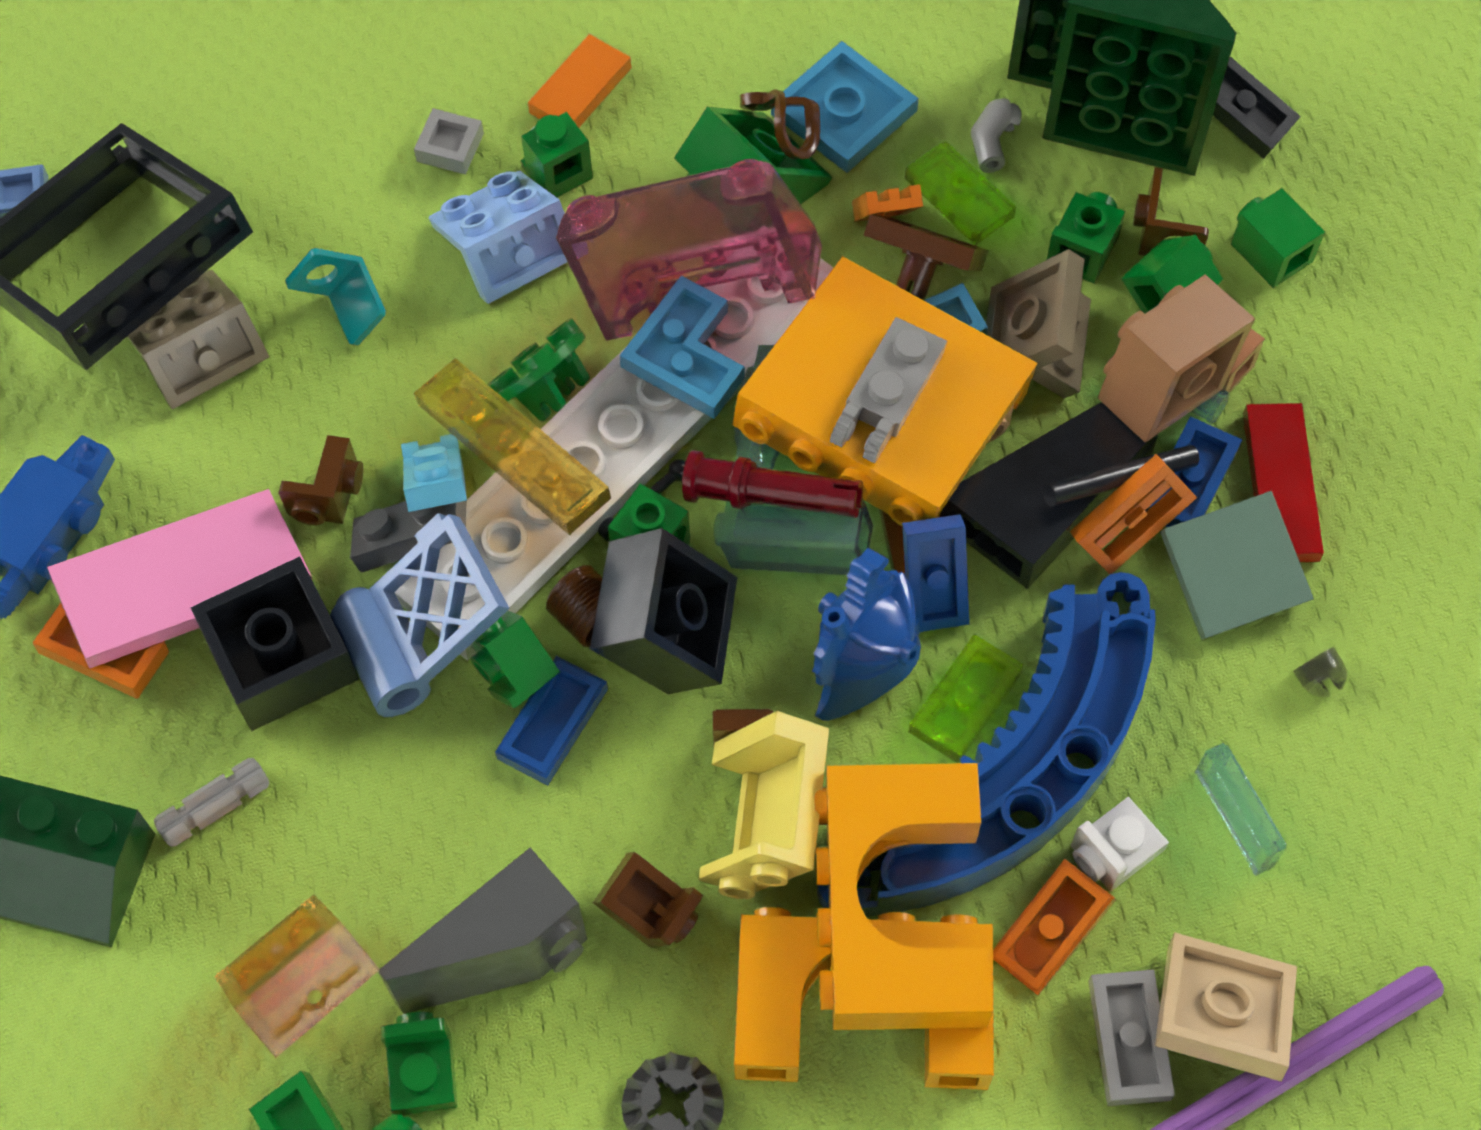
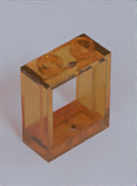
(280, 969)

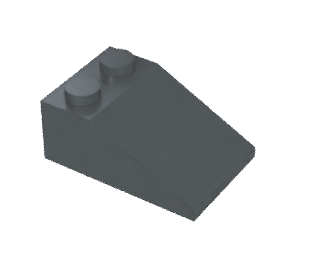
(491, 941)

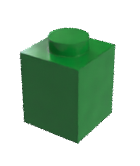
(1276, 236)
(1166, 266)

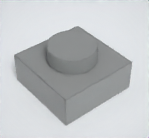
(449, 141)

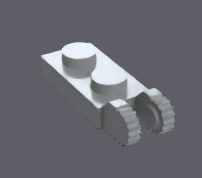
(890, 386)

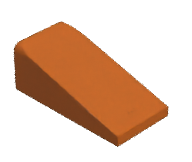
(1052, 926)

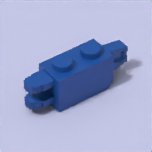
(46, 514)

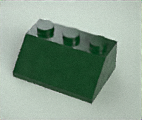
(68, 860)

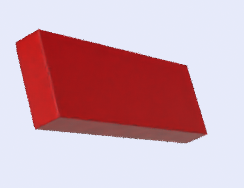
(1283, 465)

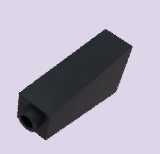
(1006, 502)

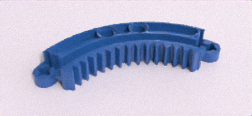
(1076, 703)

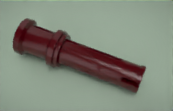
(746, 484)

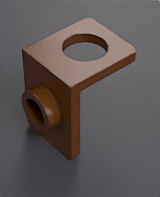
(1154, 229)

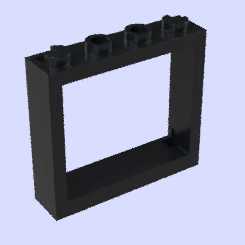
(149, 276)

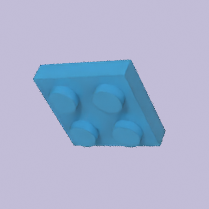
(855, 103)

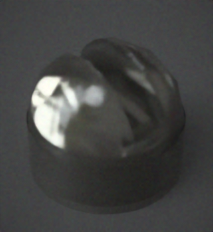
(1319, 669)

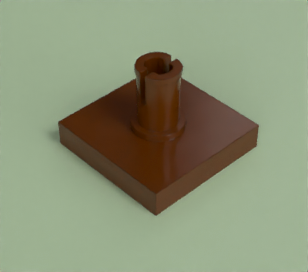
(923, 251)

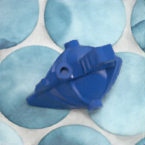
(865, 637)

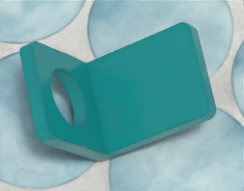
(348, 288)

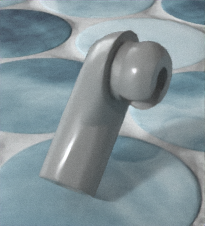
(996, 117)

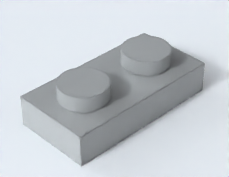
(1126, 1029)

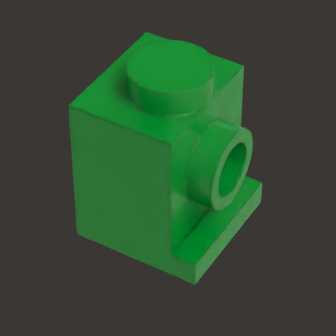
(550, 143)
(1090, 228)
(512, 660)

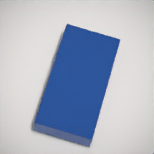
(551, 722)

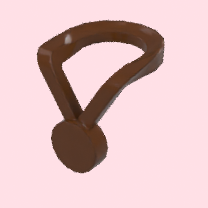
(776, 98)

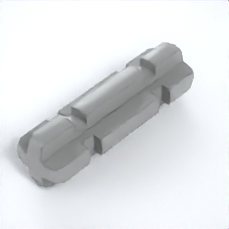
(211, 802)

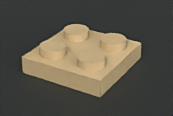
(1227, 1007)

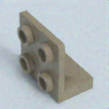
(198, 340)

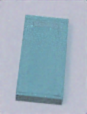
(1240, 808)

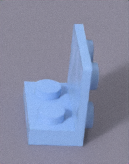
(504, 233)

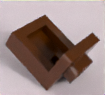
(335, 481)
(648, 902)

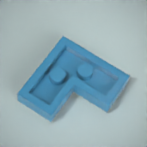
(673, 353)

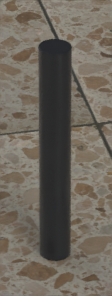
(1114, 476)

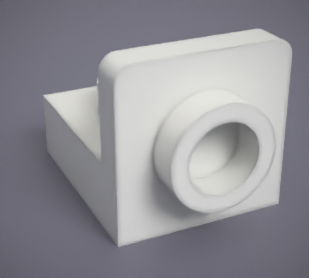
(1117, 844)

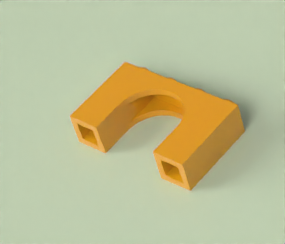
(782, 963)
(872, 977)

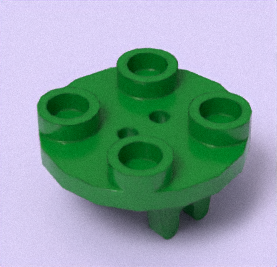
(545, 372)

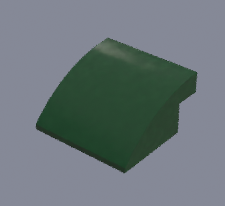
(1126, 74)

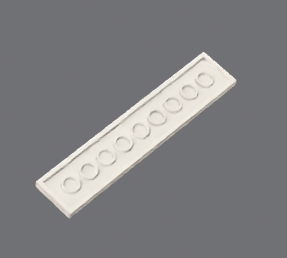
(621, 435)

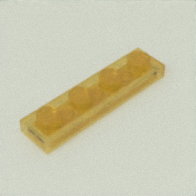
(513, 446)

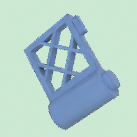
(388, 646)

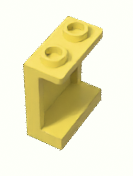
(776, 815)

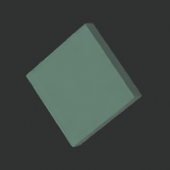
(1236, 565)

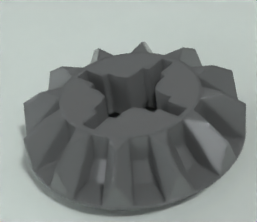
(680, 1074)

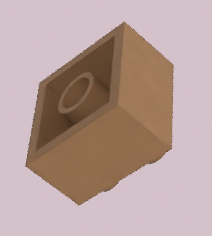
(1174, 356)

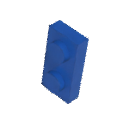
(1216, 454)
(937, 571)

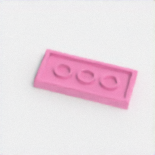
(147, 583)

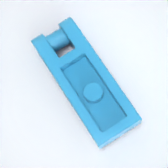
(433, 473)

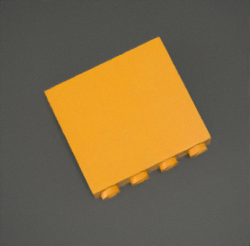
(819, 359)

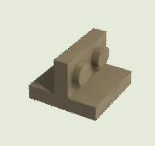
(1045, 320)

